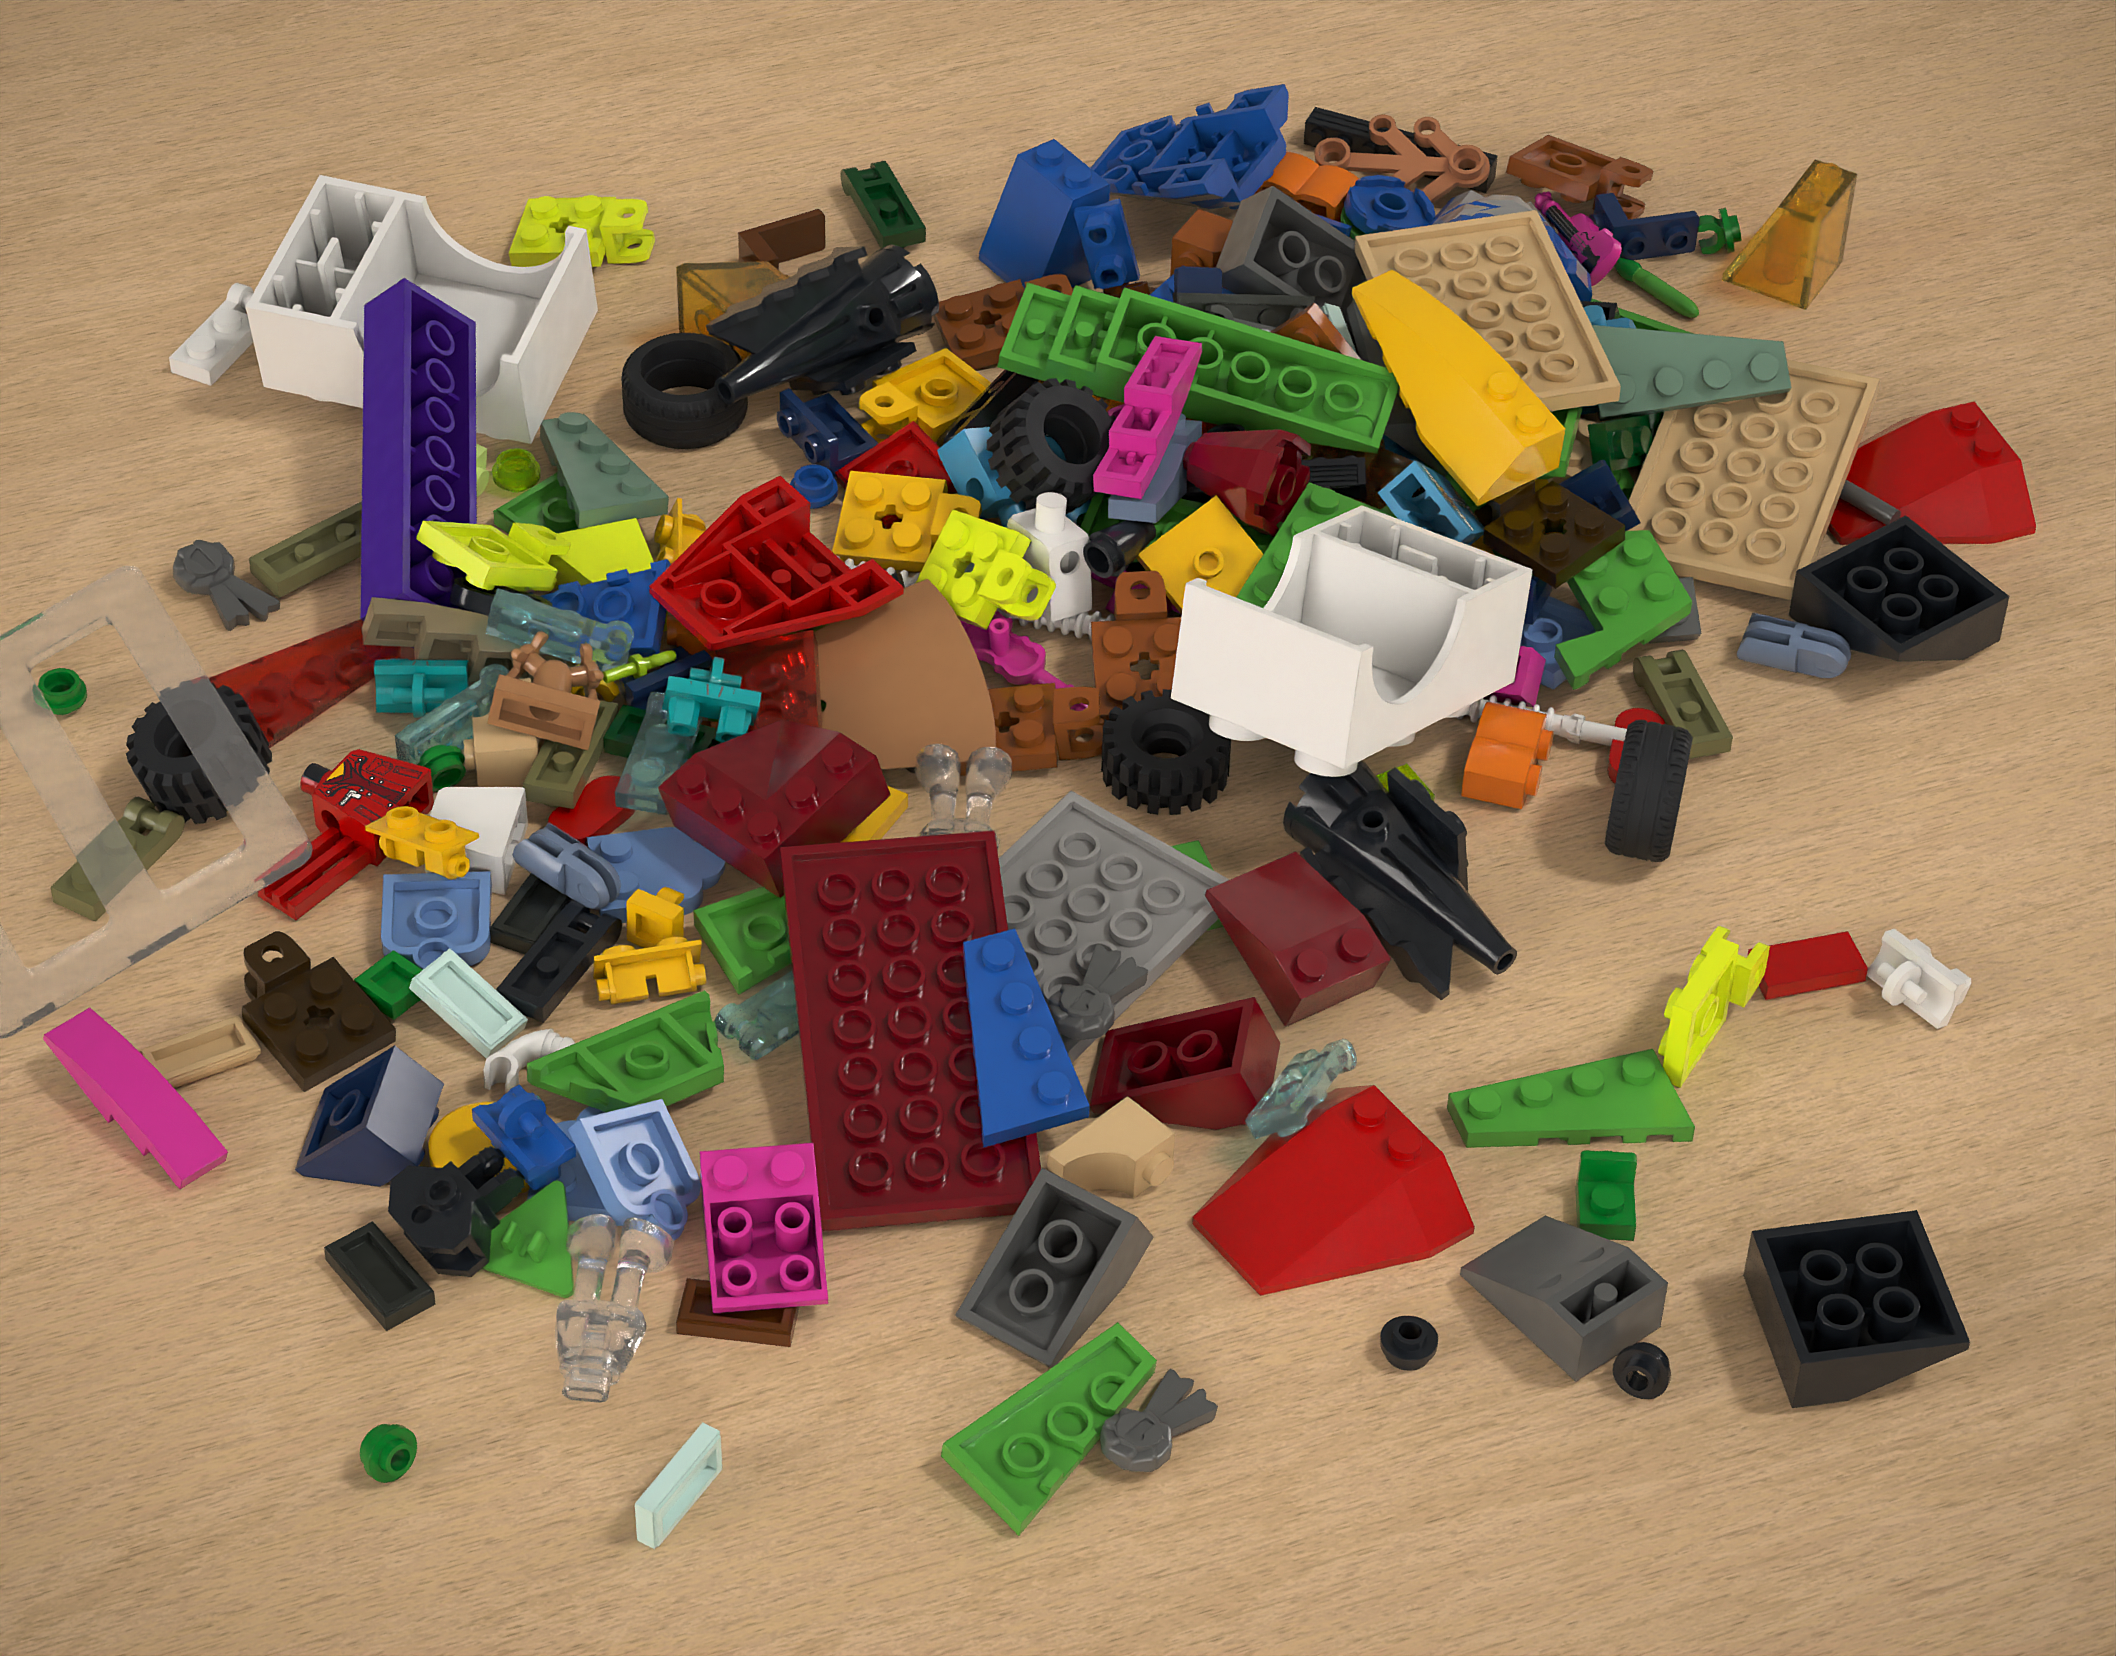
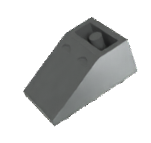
(1570, 1292)

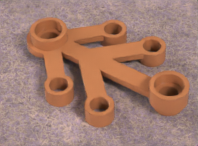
(1410, 162)

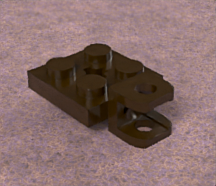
(1521, 518)
(291, 993)

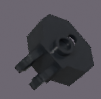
(453, 1209)

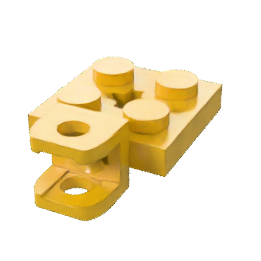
(926, 392)
(916, 500)

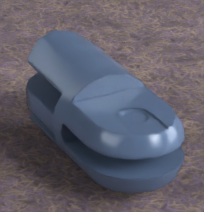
(1794, 647)
(569, 867)

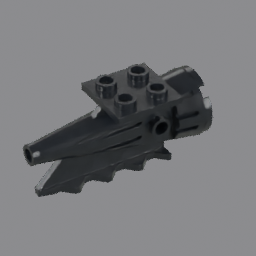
(828, 324)
(1400, 868)

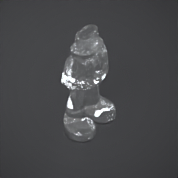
(939, 774)
(598, 1335)

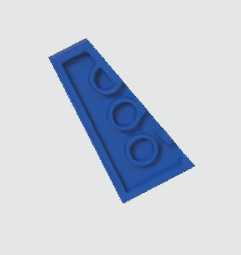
(623, 599)
(1017, 1049)

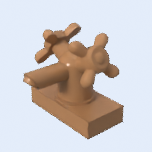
(547, 705)

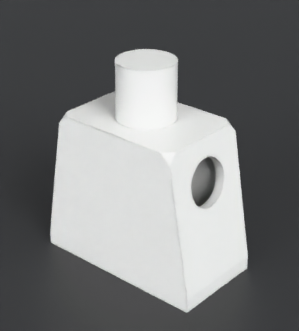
(1057, 552)
(497, 816)

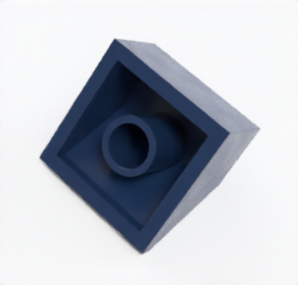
(372, 1122)

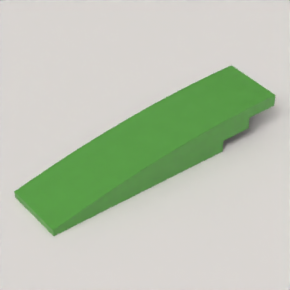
(1240, 377)

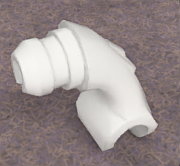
(506, 1063)

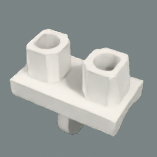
(1917, 979)

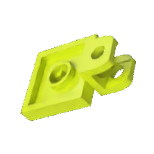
(546, 218)
(495, 558)
(998, 576)
(1702, 1006)

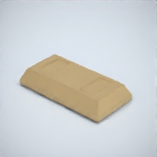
(203, 1052)

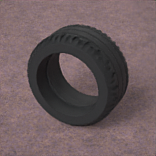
(680, 419)
(1648, 790)

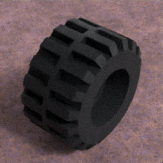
(1026, 460)
(170, 769)

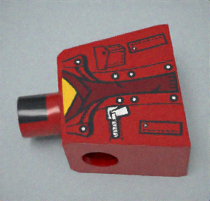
(363, 791)

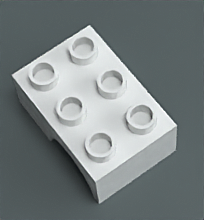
(366, 238)
(1357, 643)

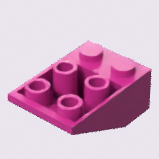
(763, 1228)

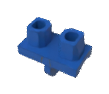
(1107, 244)
(526, 1135)

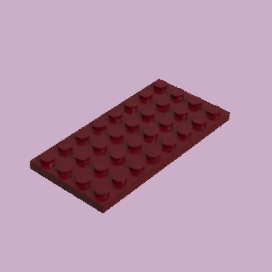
(891, 1028)

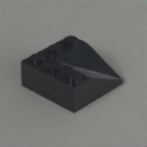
(1901, 597)
(1851, 1304)

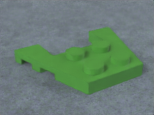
(1628, 600)

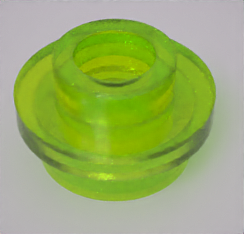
(516, 470)

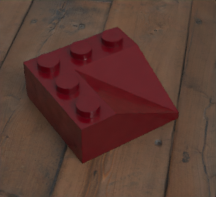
(774, 792)

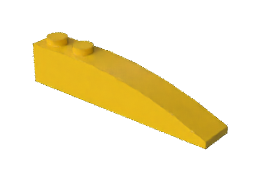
(1460, 391)

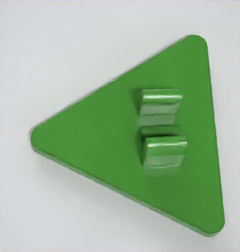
(532, 1243)

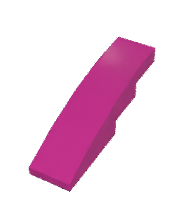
(1148, 418)
(136, 1096)

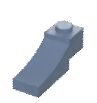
(1167, 484)

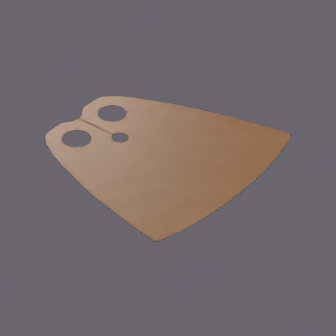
(905, 680)

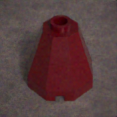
(1251, 473)

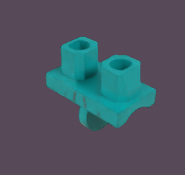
(417, 684)
(710, 696)

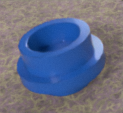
(816, 485)

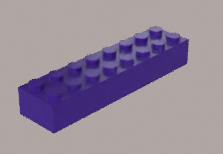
(415, 441)

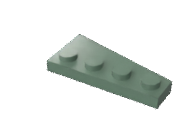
(1688, 370)
(597, 474)

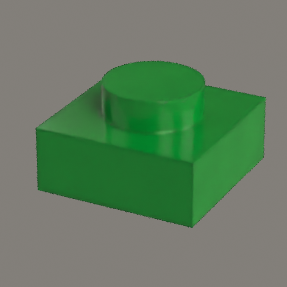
(389, 984)

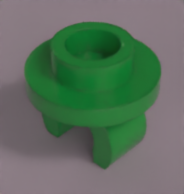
(1726, 232)

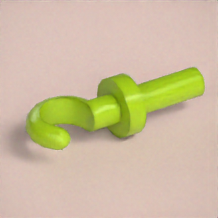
(638, 666)

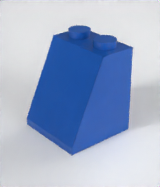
(1035, 219)

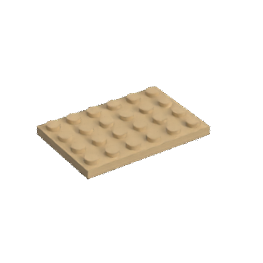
(1510, 290)
(1753, 482)

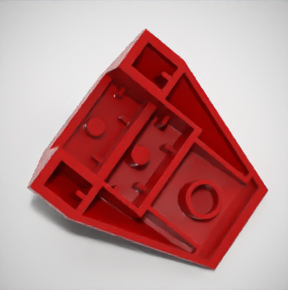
(1944, 474)
(766, 574)
(1336, 1198)

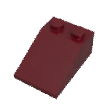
(1299, 937)
(1191, 1066)

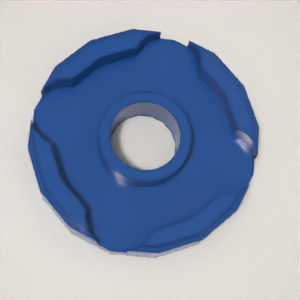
(1384, 205)

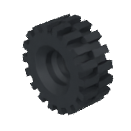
(1163, 727)

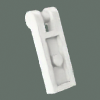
(217, 340)

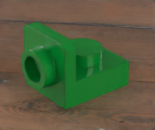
(1606, 1194)

